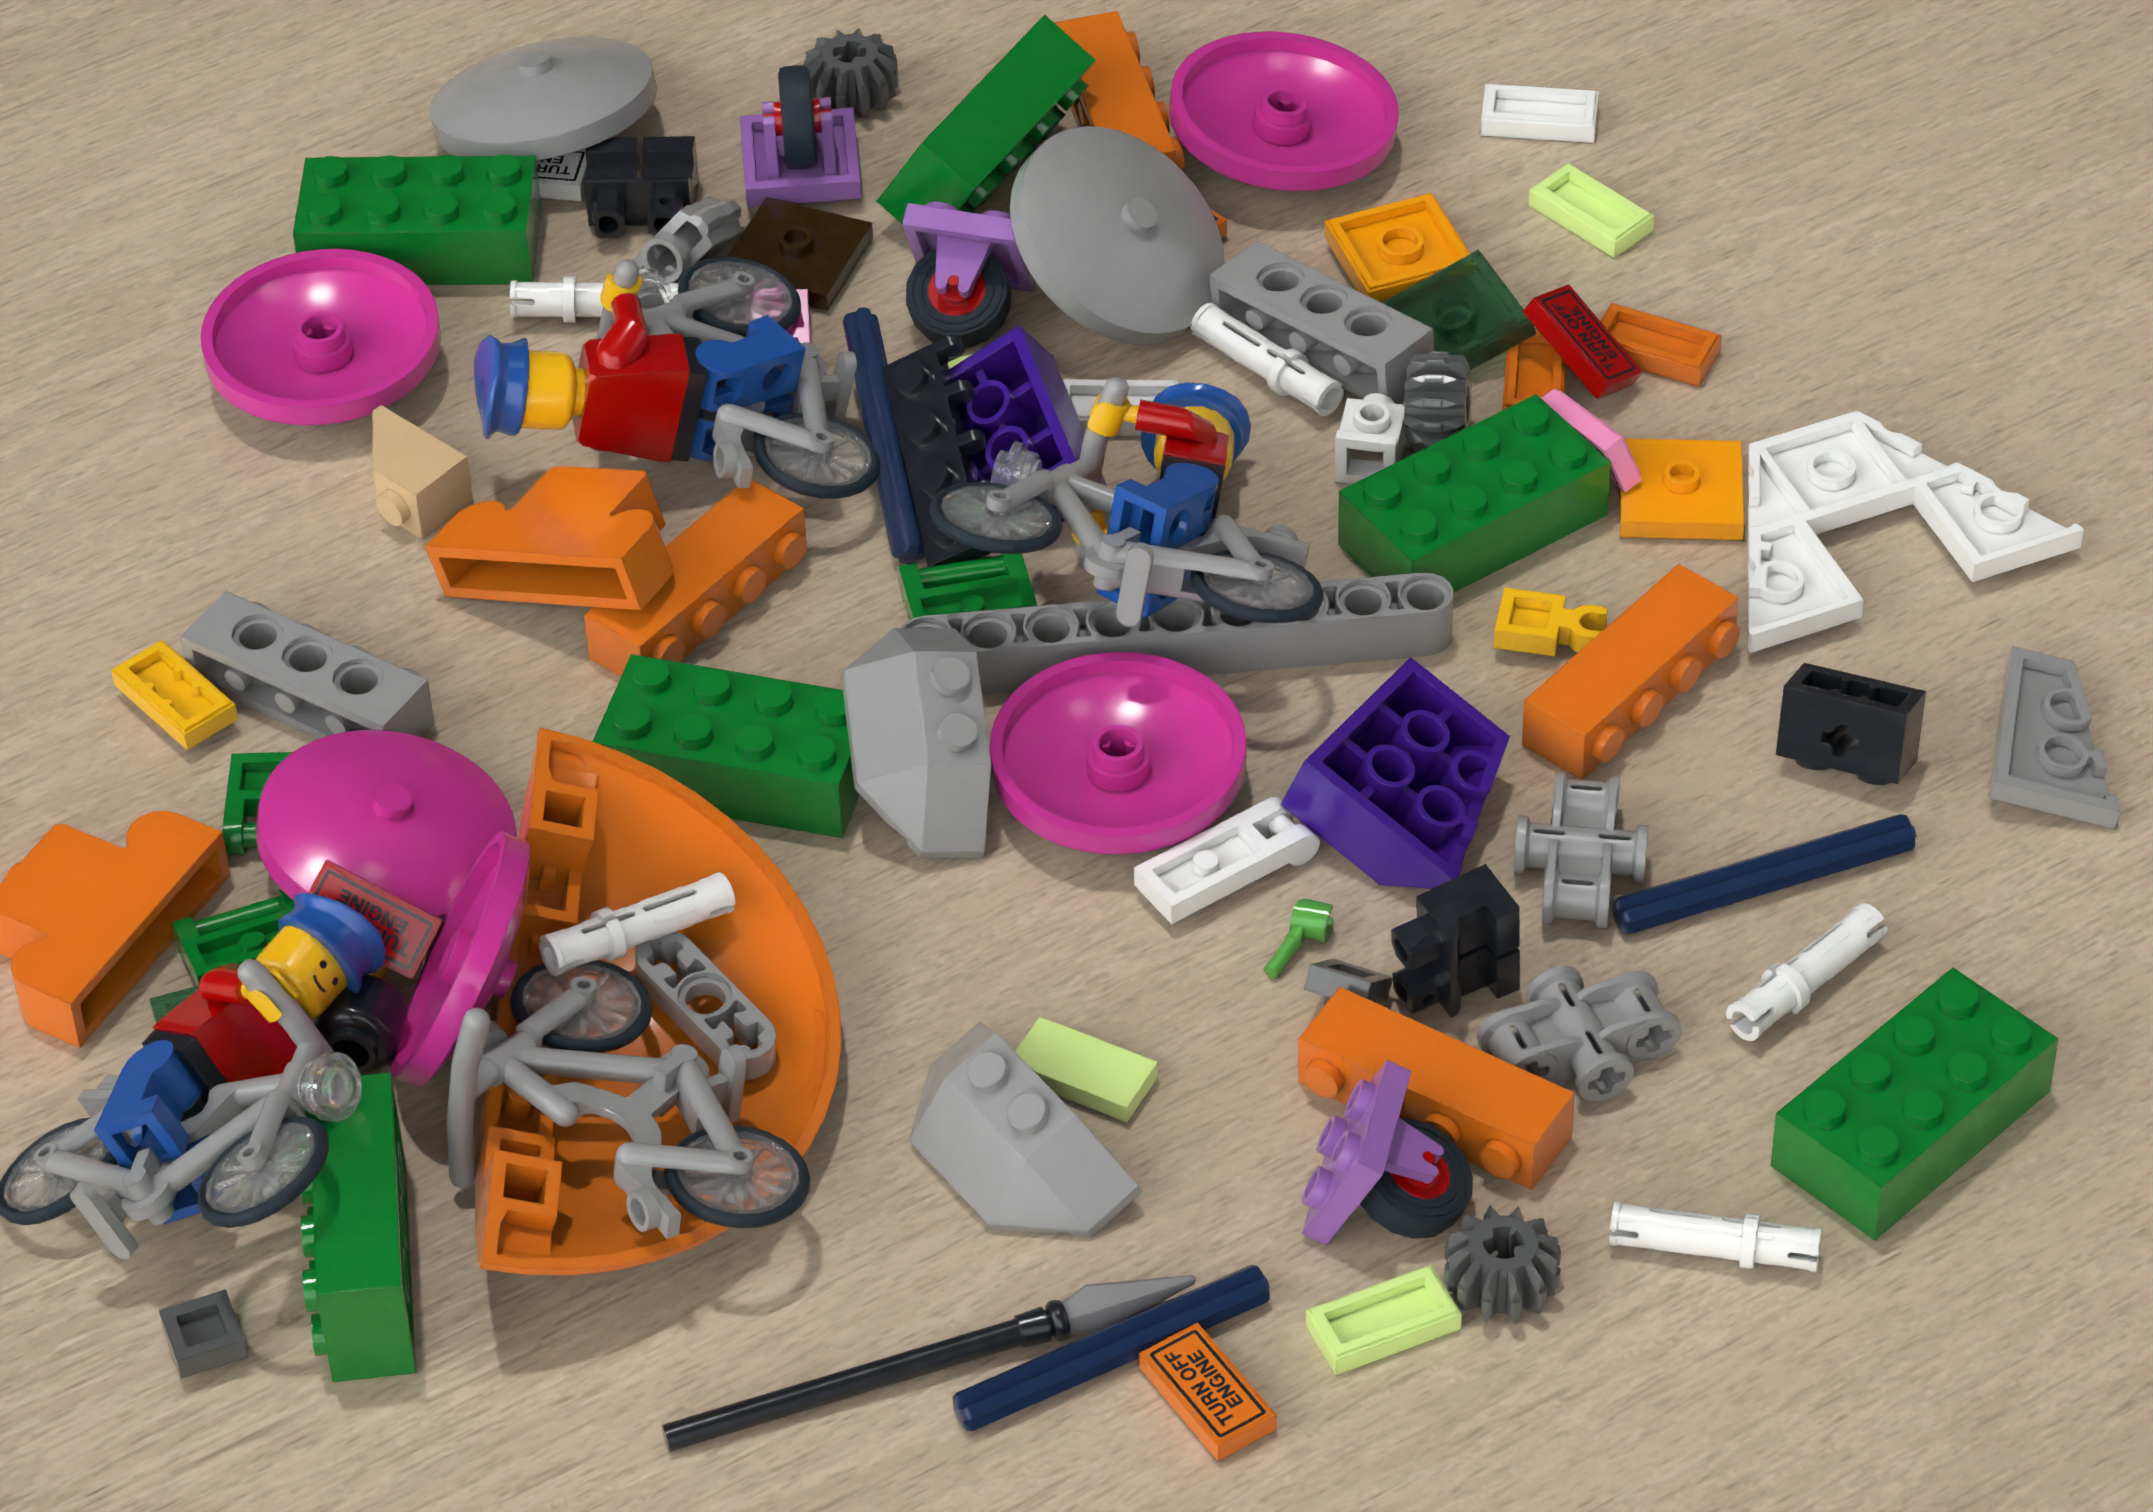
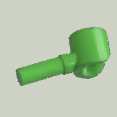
(1308, 920)

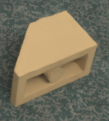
(416, 475)

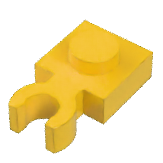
(1540, 622)

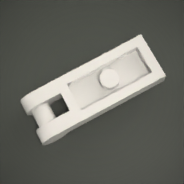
(1224, 859)

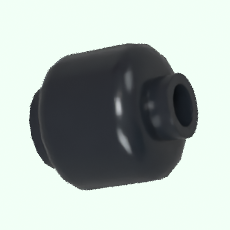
(365, 1023)

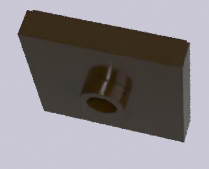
(805, 246)

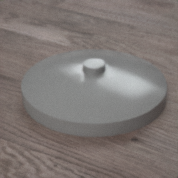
(544, 98)
(1115, 234)

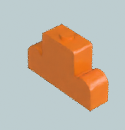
(566, 542)
(97, 915)

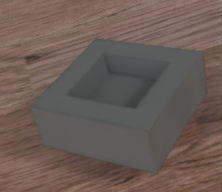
(1329, 975)
(203, 1333)

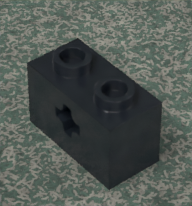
(1850, 724)

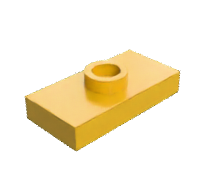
(174, 694)

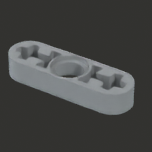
(700, 978)

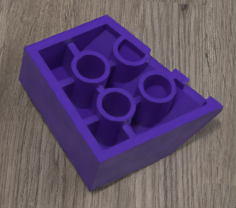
(1021, 401)
(1402, 781)

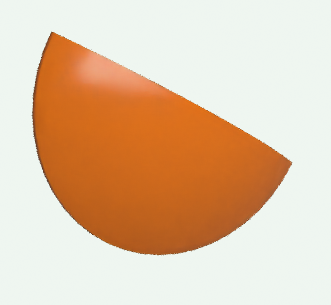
(609, 838)

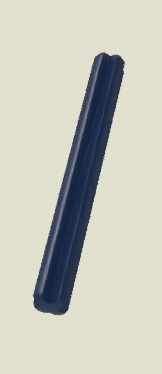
(898, 510)
(1764, 874)
(1108, 1348)

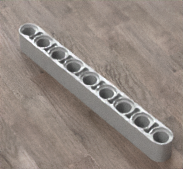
(1354, 624)

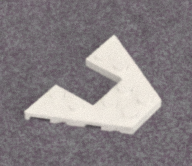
(1850, 473)

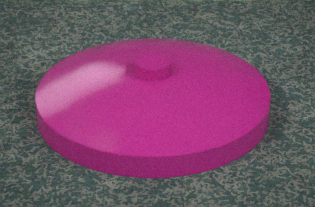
(1283, 111)
(320, 336)
(1118, 753)
(382, 809)
(466, 959)

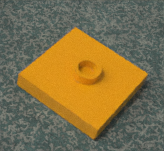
(1394, 245)
(1684, 490)

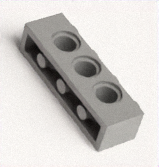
(1327, 321)
(302, 673)

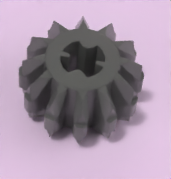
(853, 71)
(1436, 398)
(1502, 1264)

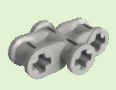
(1581, 850)
(1583, 1030)

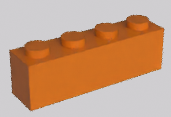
(1119, 88)
(716, 572)
(1630, 671)
(1487, 1106)

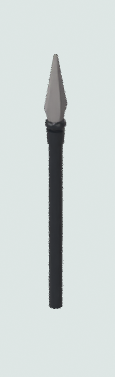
(1083, 1312)

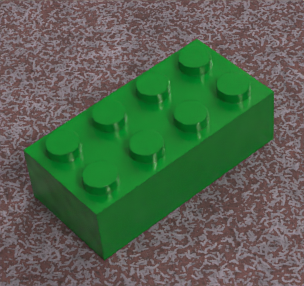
(994, 124)
(432, 214)
(1476, 498)
(738, 740)
(1913, 1103)
(361, 1243)

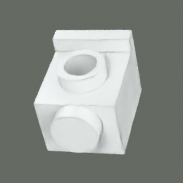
(1371, 426)

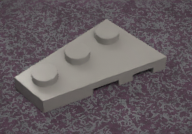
(2046, 745)

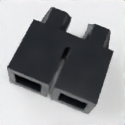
(623, 197)
(1458, 943)

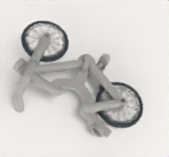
(563, 1030)

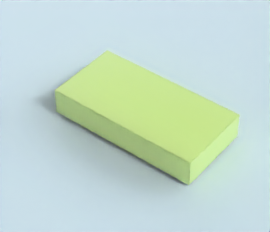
(1591, 210)
(1088, 1069)
(1383, 1320)

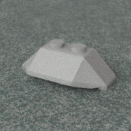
(921, 739)
(1015, 1143)

